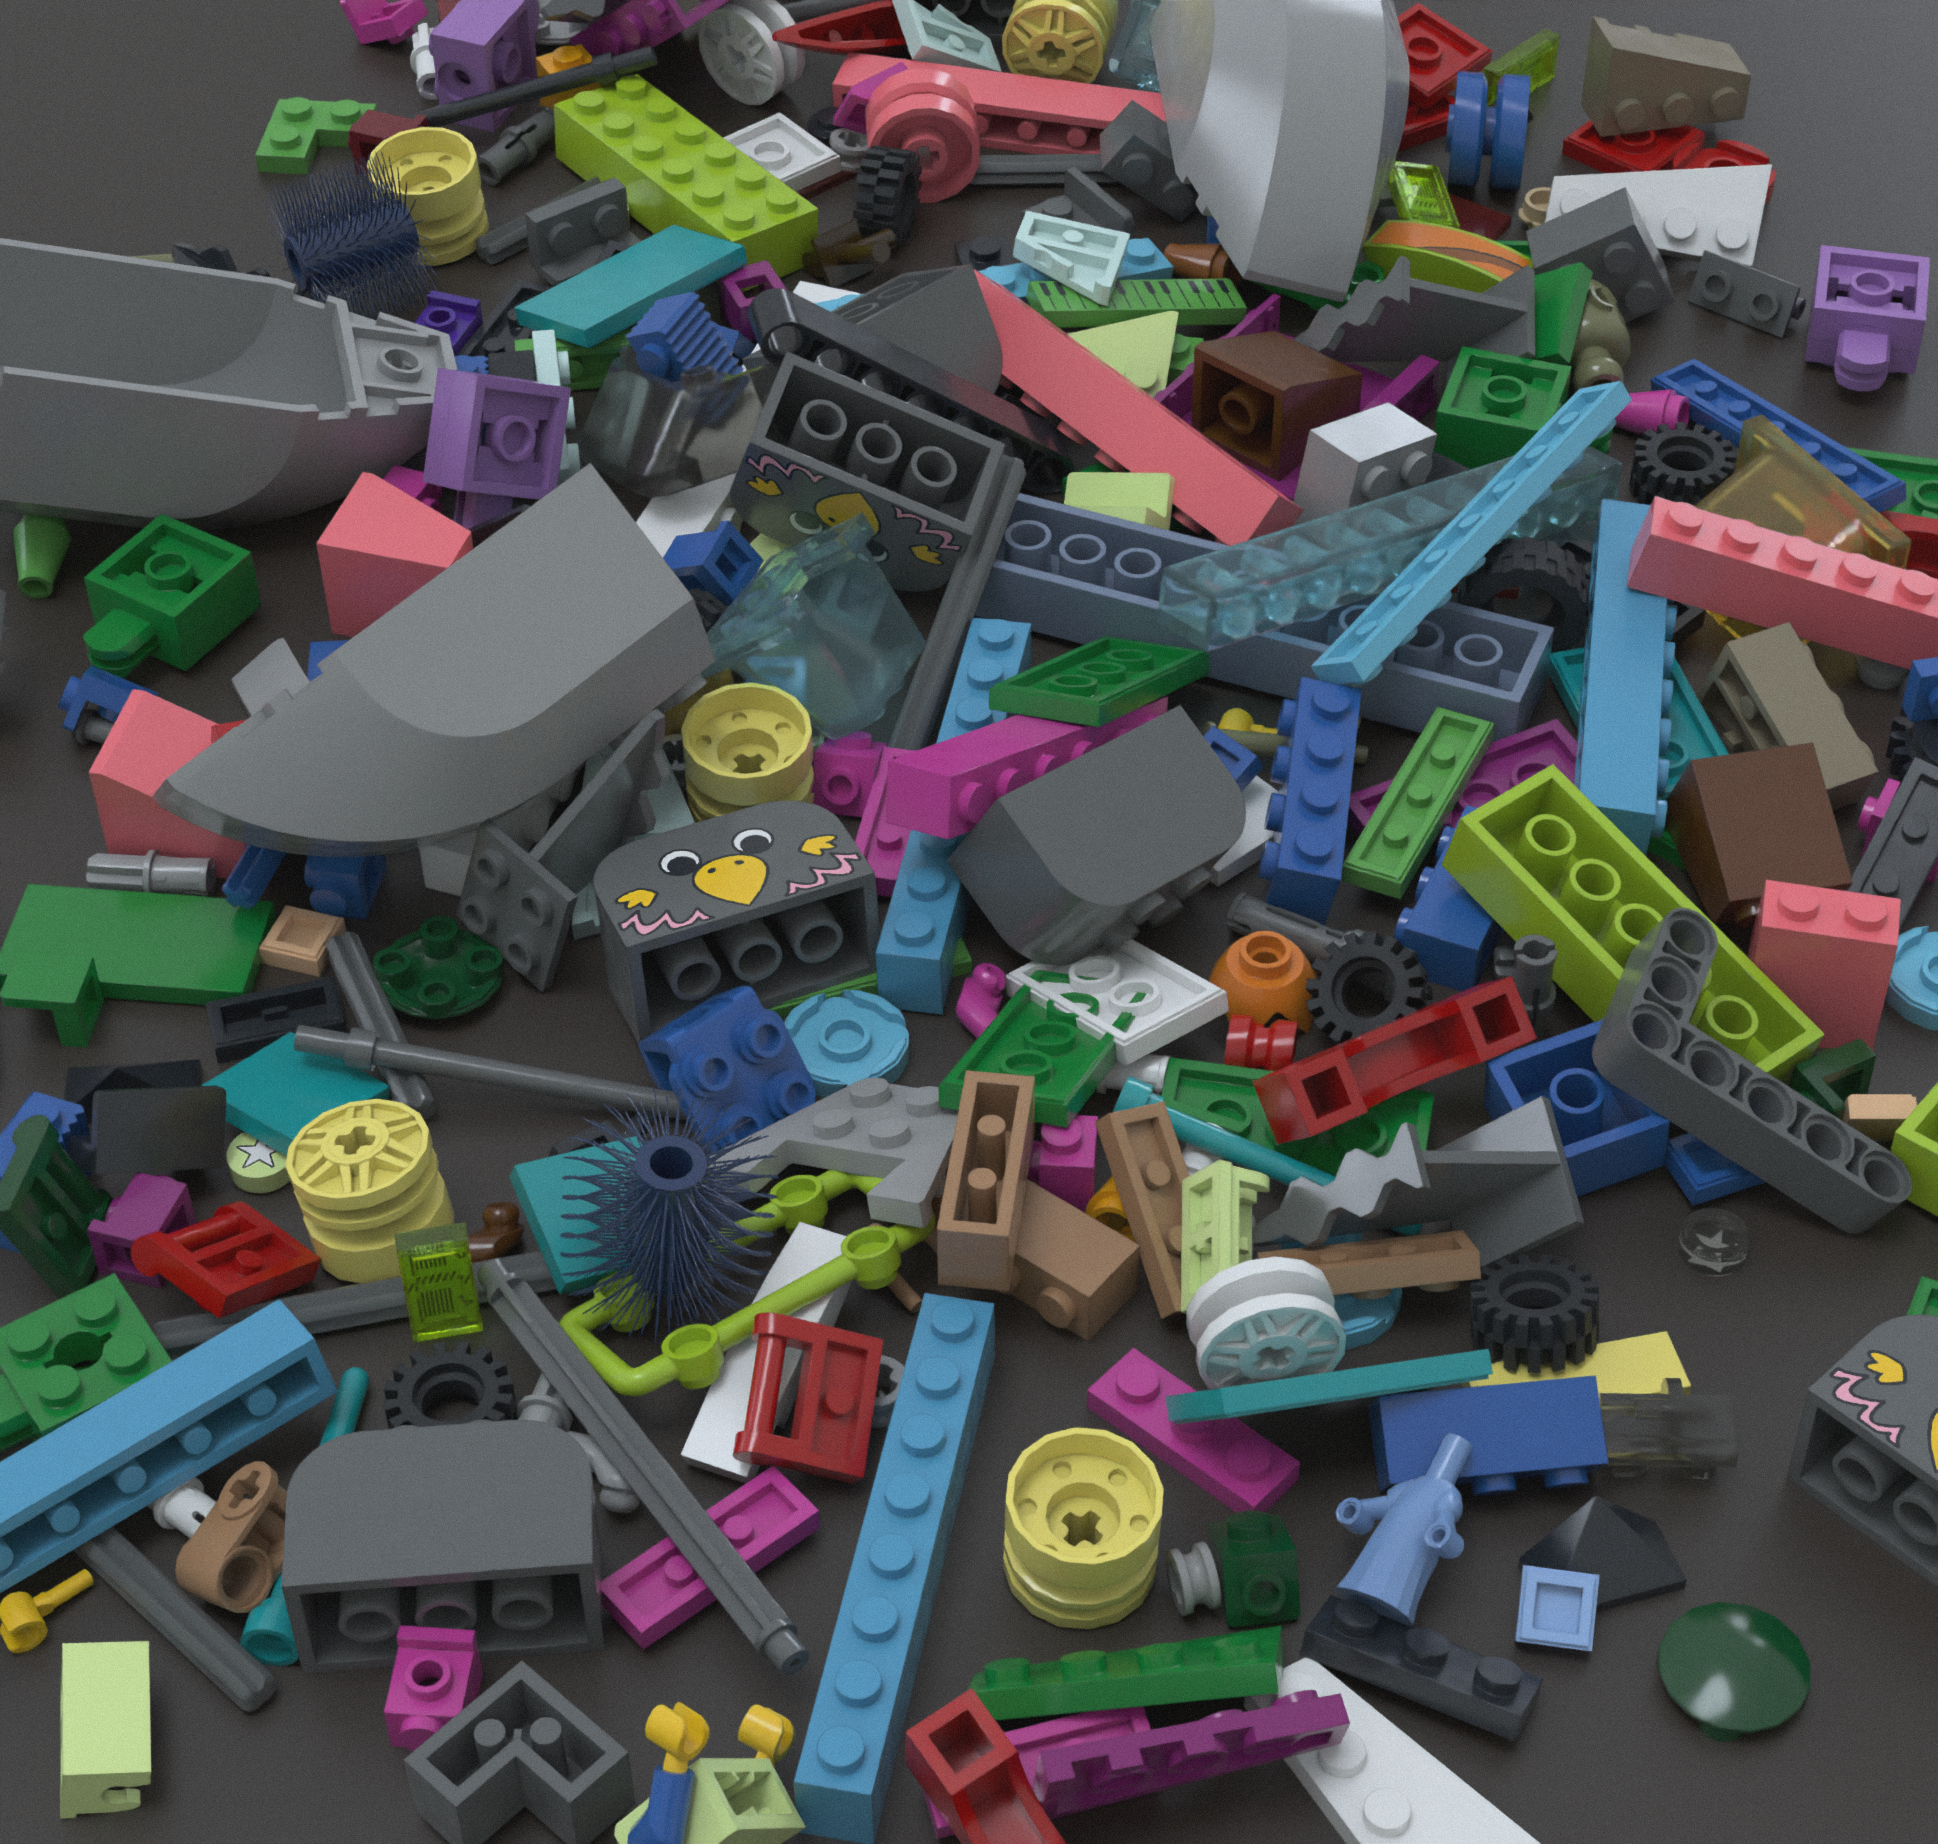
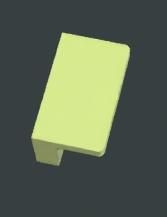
(1128, 496)

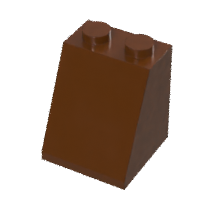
(1265, 395)
(1755, 822)

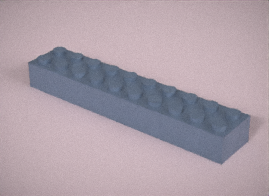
(1103, 575)

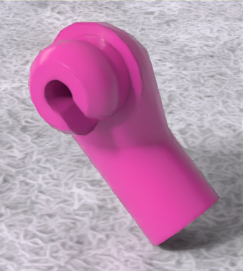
(981, 998)

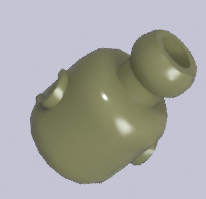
(1601, 341)

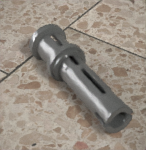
(1310, 936)

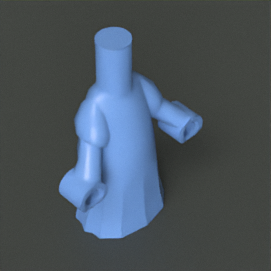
(1409, 1539)

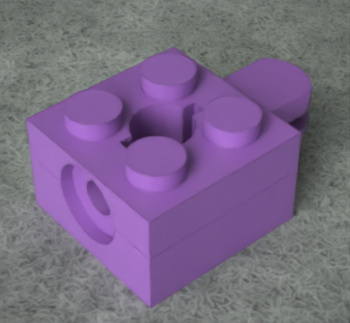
(484, 49)
(1867, 314)
(520, 441)

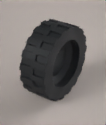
(1538, 566)

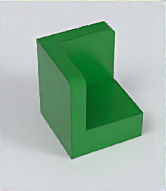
(59, 984)

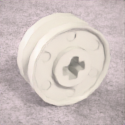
(743, 55)
(1265, 1323)

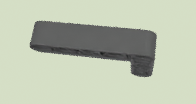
(1727, 1100)

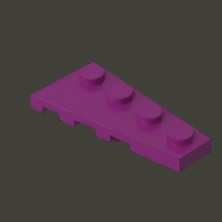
(1501, 768)
(1171, 1756)

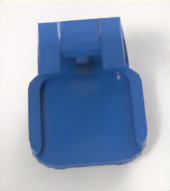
(736, 1056)

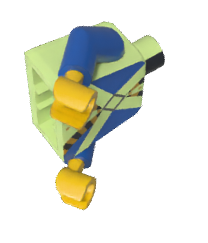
(714, 1796)

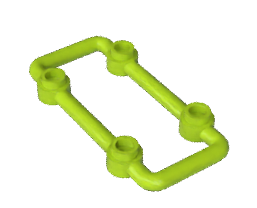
(696, 1350)

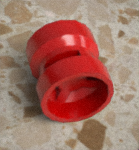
(1260, 1047)

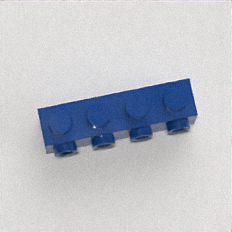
(1312, 798)

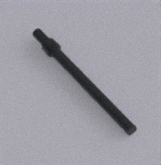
(604, 69)

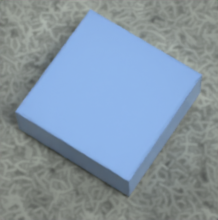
(1557, 1608)

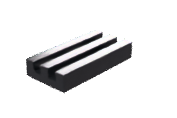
(275, 1016)

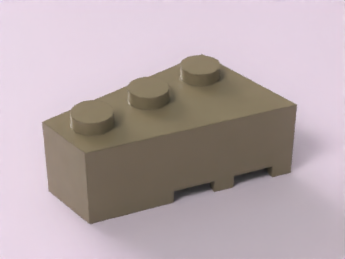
(1659, 80)
(1775, 697)

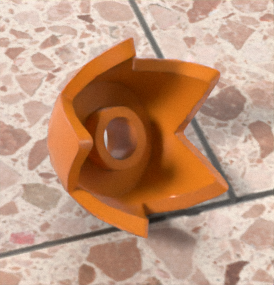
(1265, 977)

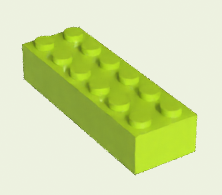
(682, 172)
(1565, 872)

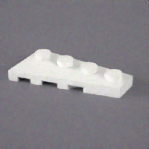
(1681, 207)
(1383, 1782)

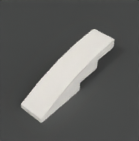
(726, 1403)

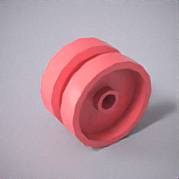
(933, 117)

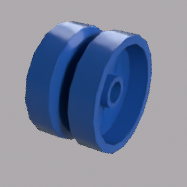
(1487, 130)

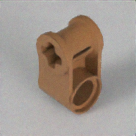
(237, 1537)

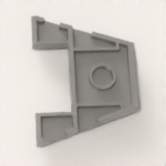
(866, 1132)

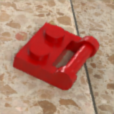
(227, 1259)
(831, 1403)

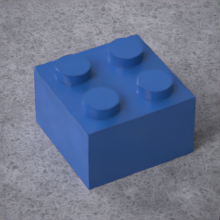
(1600, 1126)

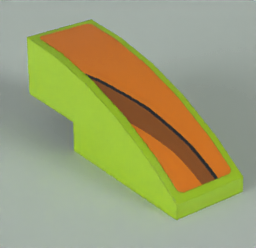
(1444, 254)

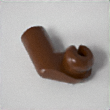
(499, 1234)

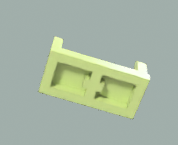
(1216, 1222)
(104, 1726)

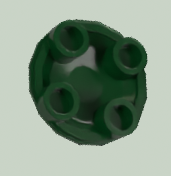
(439, 970)
(1734, 1669)

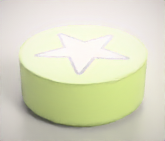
(256, 1165)

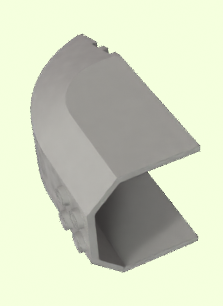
(1285, 127)
(195, 391)
(462, 692)

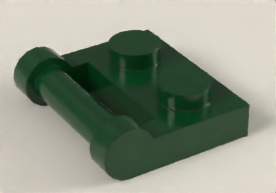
(49, 1207)

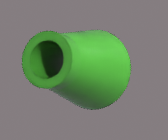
(39, 552)

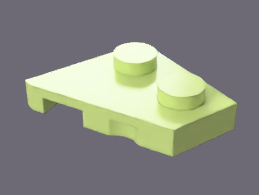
(1135, 348)

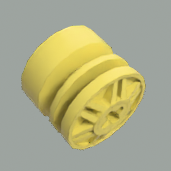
(1059, 38)
(446, 185)
(746, 750)
(361, 1180)
(1082, 1527)

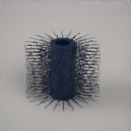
(352, 243)
(667, 1215)

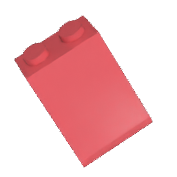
(382, 552)
(138, 755)
(1828, 955)

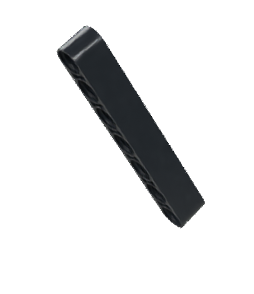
(796, 325)

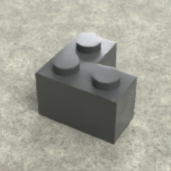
(1140, 156)
(1613, 245)
(517, 1751)

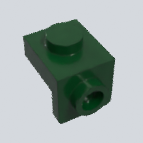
(1835, 1075)
(1255, 1568)

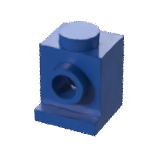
(714, 561)
(344, 884)

